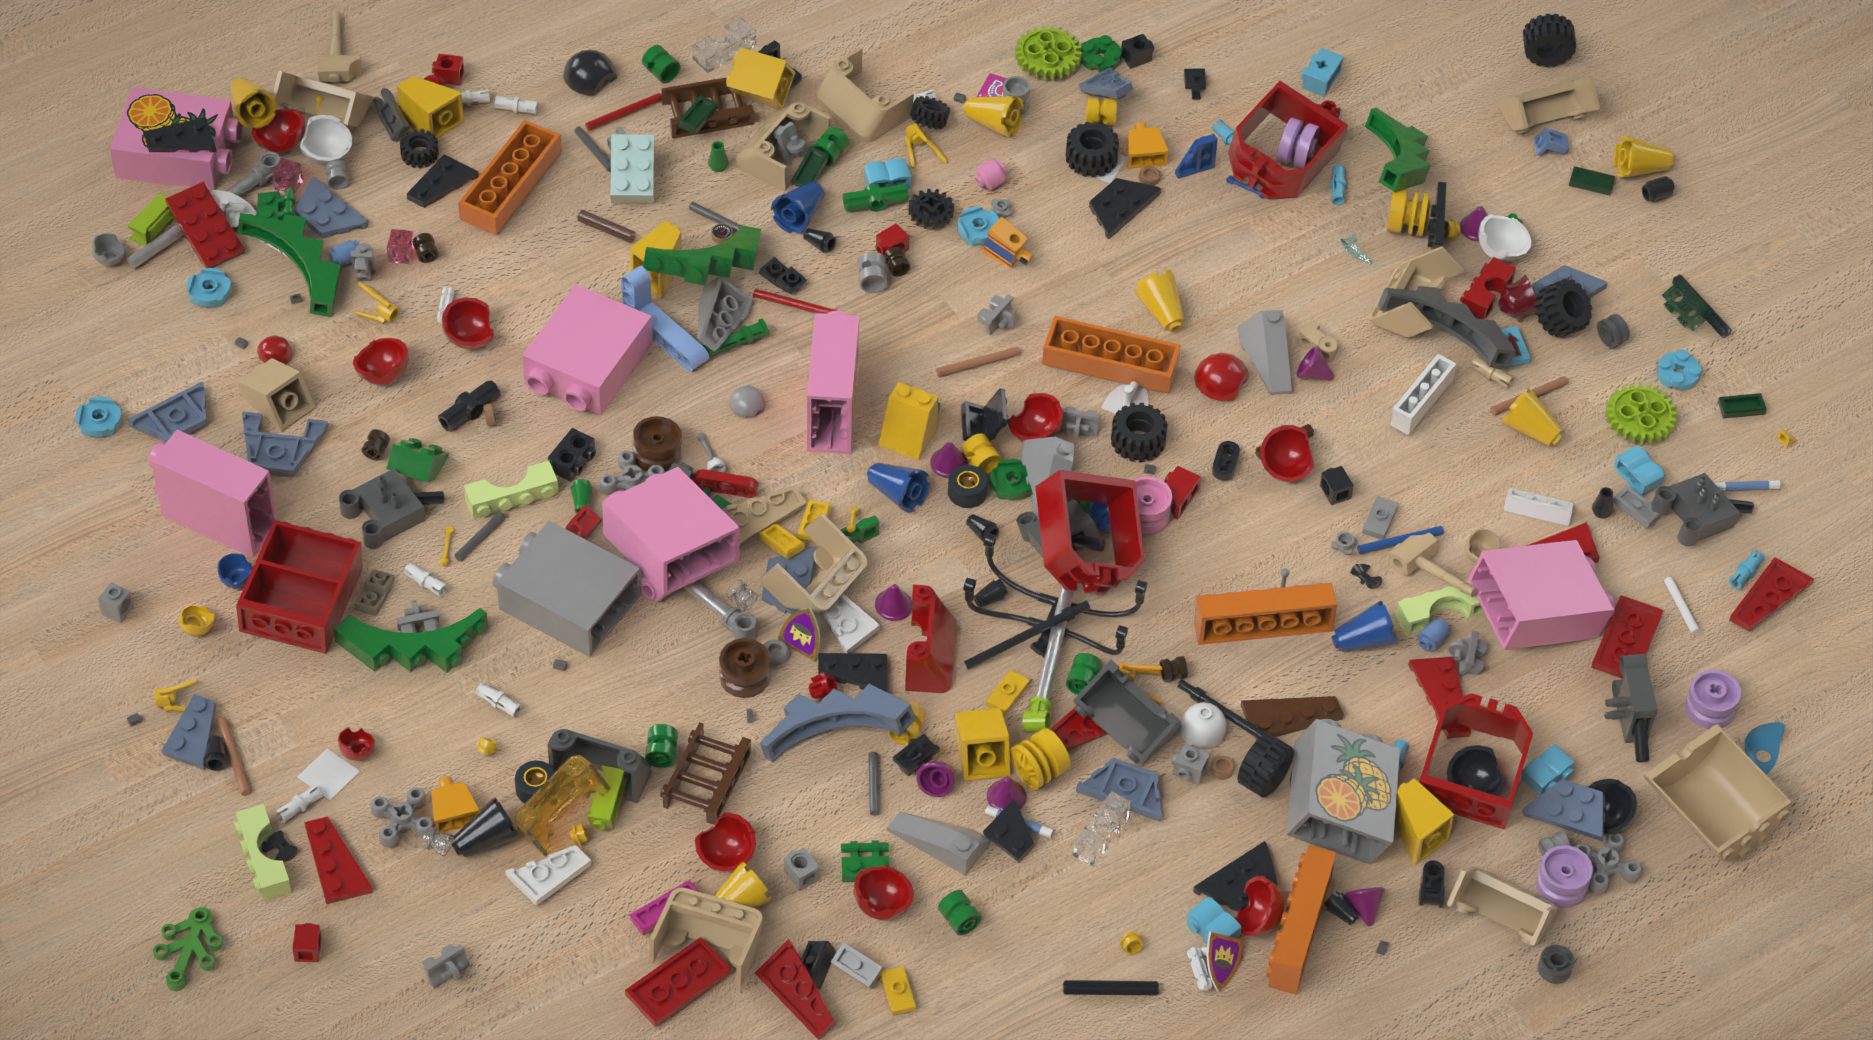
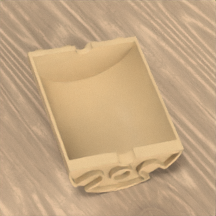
(1721, 794)

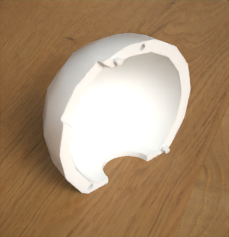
(325, 139)
(1503, 238)

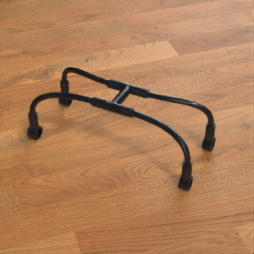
(1121, 632)

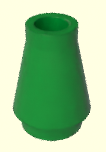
(718, 159)
(581, 493)

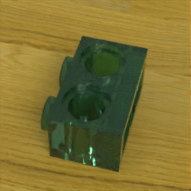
(1688, 303)

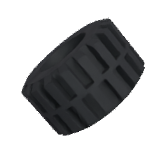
(1549, 40)
(1089, 137)
(1563, 308)
(1135, 445)
(1265, 765)

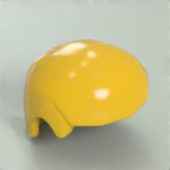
(196, 620)

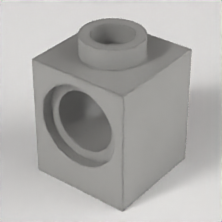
(116, 602)
(801, 876)

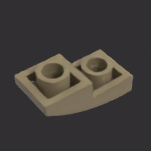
(375, 592)

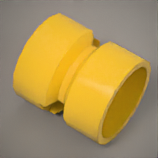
(1101, 111)
(981, 453)
(913, 730)

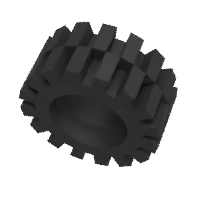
(930, 112)
(419, 139)

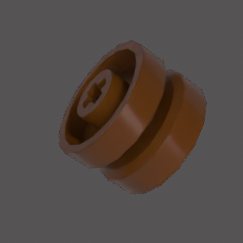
(657, 442)
(744, 668)

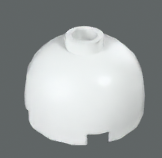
(1203, 726)

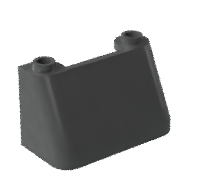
(1126, 713)
(568, 743)

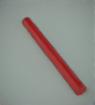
(623, 111)
(791, 302)

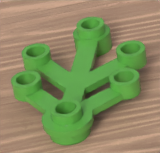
(188, 944)

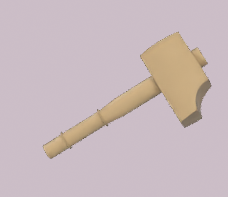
(336, 66)
(1415, 553)

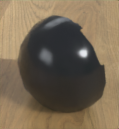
(588, 71)
(1476, 769)
(1619, 805)

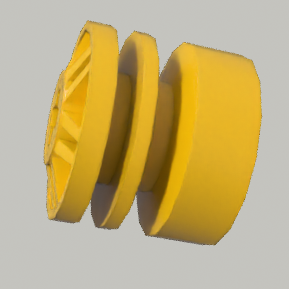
(1408, 212)
(1040, 759)

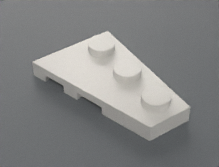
(850, 623)
(549, 875)

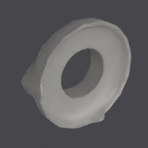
(780, 658)

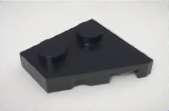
(1010, 832)

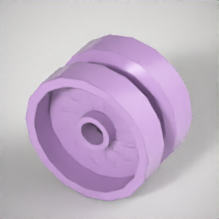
(1298, 143)
(1713, 699)
(1564, 876)

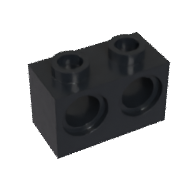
(572, 454)

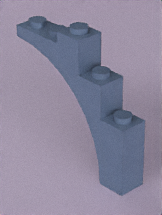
(836, 710)

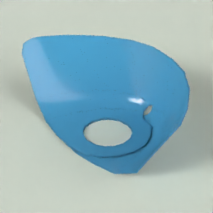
(1766, 738)

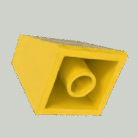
(760, 78)
(430, 105)
(662, 237)
(909, 421)
(982, 744)
(1421, 820)

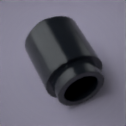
(1658, 189)

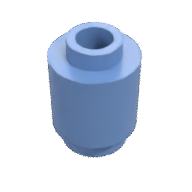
(341, 253)
(1433, 635)

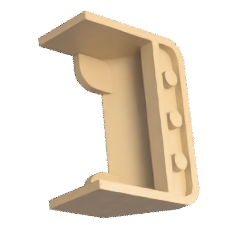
(301, 94)
(1549, 104)
(853, 108)
(757, 153)
(1425, 270)
(840, 565)
(1503, 903)
(713, 919)

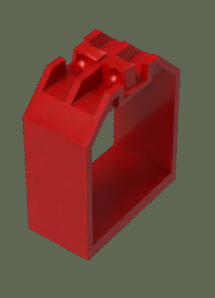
(1262, 170)
(1056, 536)
(1506, 724)

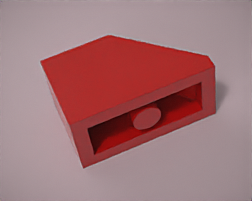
(1183, 487)

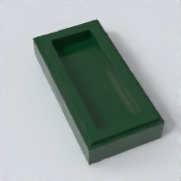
(697, 114)
(810, 167)
(1591, 180)
(1742, 405)

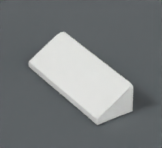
(1538, 506)

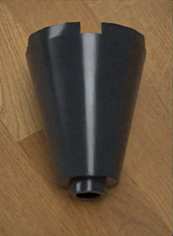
(485, 830)

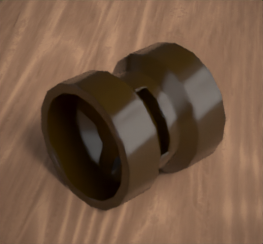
(425, 247)
(897, 262)
(375, 445)
(1173, 669)

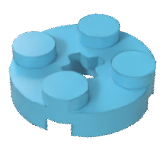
(967, 221)
(209, 297)
(1682, 361)
(99, 427)

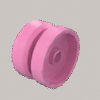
(1153, 504)

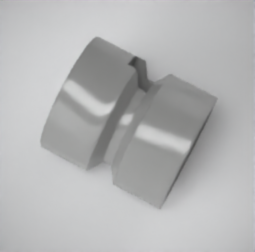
(1018, 87)
(872, 272)

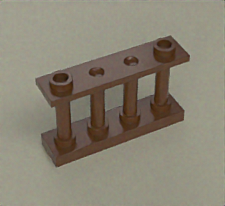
(721, 118)
(721, 789)

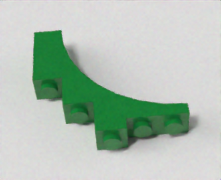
(1408, 150)
(306, 253)
(716, 260)
(410, 650)

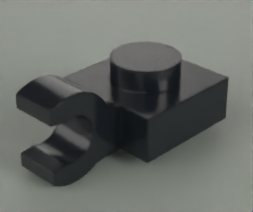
(1195, 80)

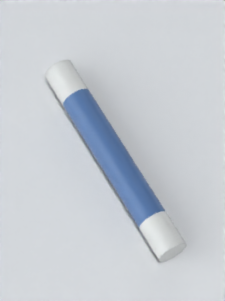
(1748, 485)
(1032, 826)

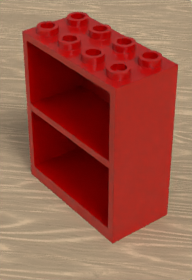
(299, 586)

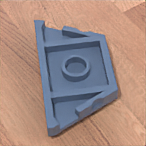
(326, 212)
(1590, 283)
(180, 412)
(799, 567)
(1127, 781)
(1570, 808)

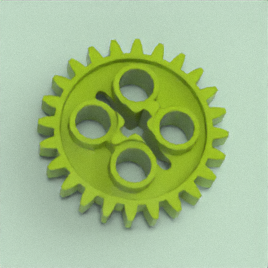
(1048, 52)
(1641, 414)

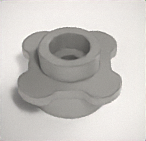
(1001, 207)
(1348, 539)

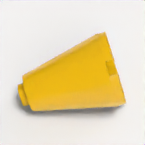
(252, 103)
(996, 113)
(1639, 157)
(1162, 299)
(1533, 419)
(744, 888)

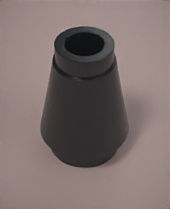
(820, 239)
(1603, 504)
(982, 526)
(991, 593)
(215, 754)
(1341, 907)

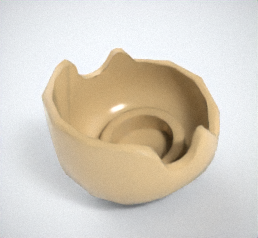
(1480, 541)

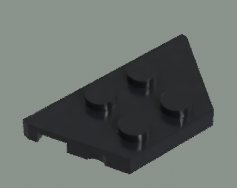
(1121, 203)
(1436, 225)
(1229, 883)

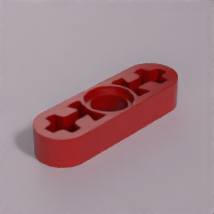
(739, 485)

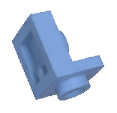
(1551, 140)

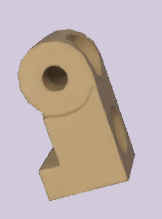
(1312, 337)

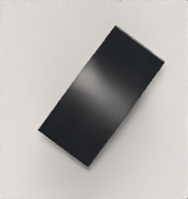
(782, 277)

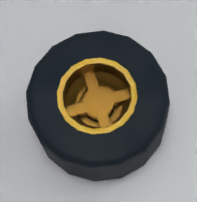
(967, 486)
(531, 778)

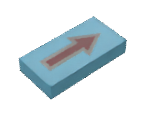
(1521, 354)

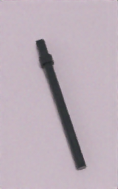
(1067, 614)
(1200, 696)

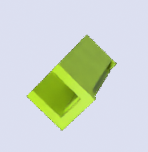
(150, 221)
(606, 808)

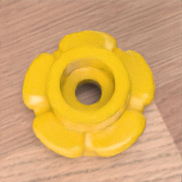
(1451, 229)
(486, 745)
(579, 834)
(1131, 943)

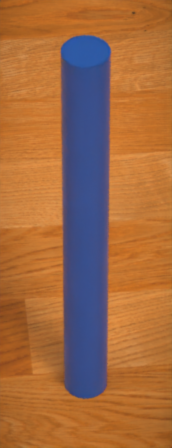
(1389, 542)

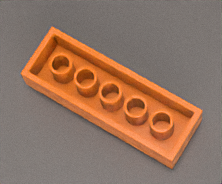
(510, 177)
(1111, 354)
(1265, 613)
(1300, 919)

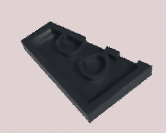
(187, 135)
(439, 179)
(855, 668)

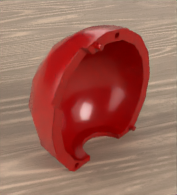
(282, 132)
(467, 323)
(382, 361)
(1221, 376)
(1039, 418)
(1287, 453)
(726, 843)
(883, 892)
(1263, 909)

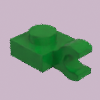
(865, 530)

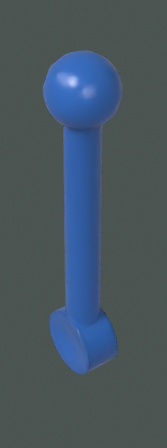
(1232, 180)

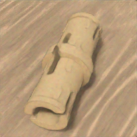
(1492, 372)

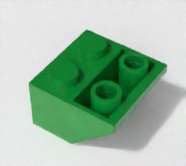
(417, 460)

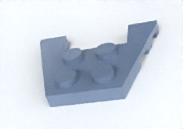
(280, 452)

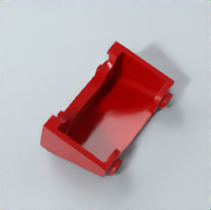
(930, 661)

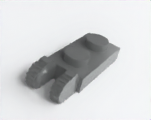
(391, 115)

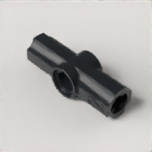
(469, 405)

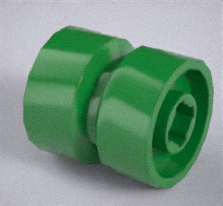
(661, 64)
(833, 143)
(1083, 670)
(661, 745)
(959, 912)

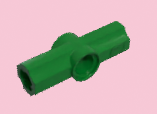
(875, 197)

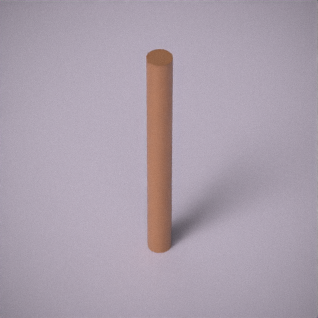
(978, 361)
(1538, 391)
(233, 756)

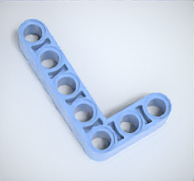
(665, 331)

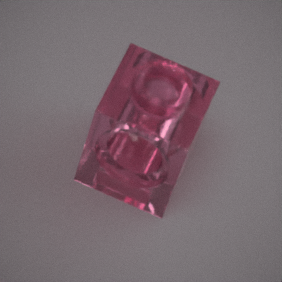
(287, 175)
(400, 246)

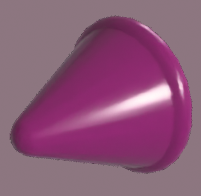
(1470, 223)
(1314, 366)
(947, 459)
(893, 603)
(935, 779)
(1004, 791)
(1366, 902)

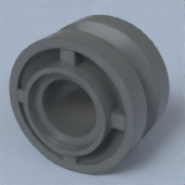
(1613, 330)
(1555, 973)

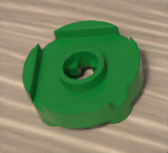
(1102, 45)
(1006, 489)

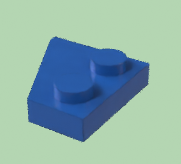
(1199, 157)

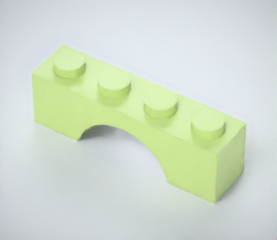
(488, 499)
(1415, 612)
(269, 873)

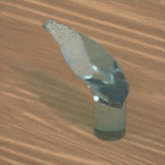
(1348, 245)

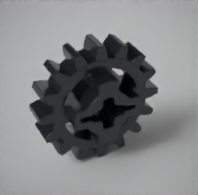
(931, 209)

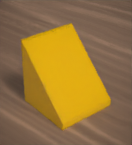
(1786, 438)

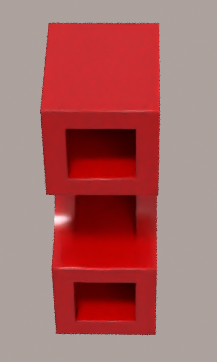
(1491, 278)

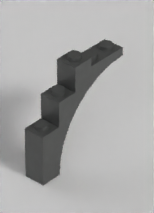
(1457, 319)

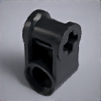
(1432, 888)

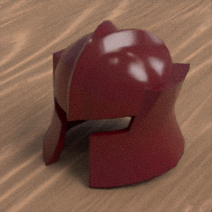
(1518, 299)

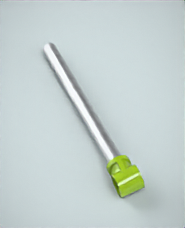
(1040, 706)

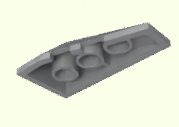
(720, 311)
(1267, 347)
(1044, 458)
(946, 842)

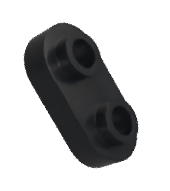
(1223, 464)

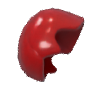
(275, 348)
(356, 744)

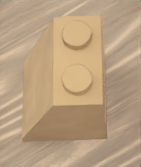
(277, 393)

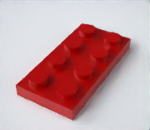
(205, 225)
(1627, 633)
(678, 981)

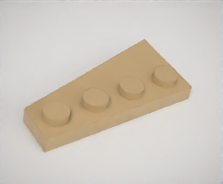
(765, 511)

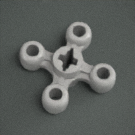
(630, 476)
(401, 816)
(1613, 845)

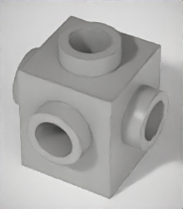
(1190, 763)

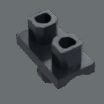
(915, 754)

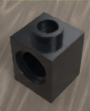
(1137, 50)
(1336, 485)

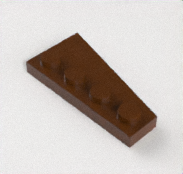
(1290, 714)

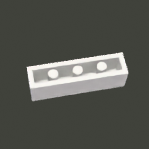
(1423, 394)

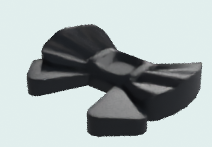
(1360, 571)
(1041, 645)
(277, 840)

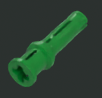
(745, 335)

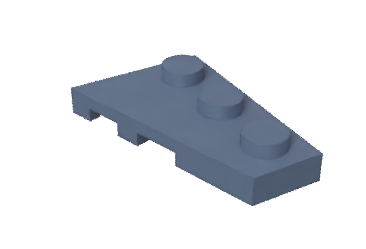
(1107, 85)
(192, 733)

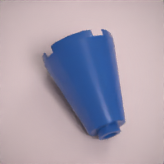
(797, 207)
(900, 484)
(1366, 630)

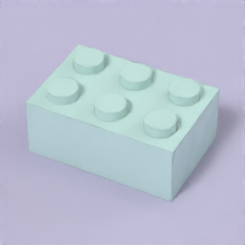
(632, 168)

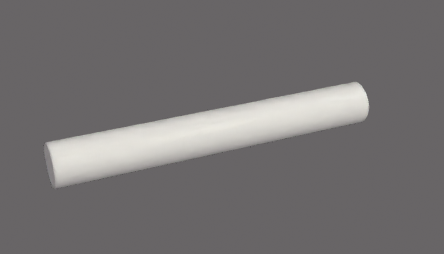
(1685, 612)

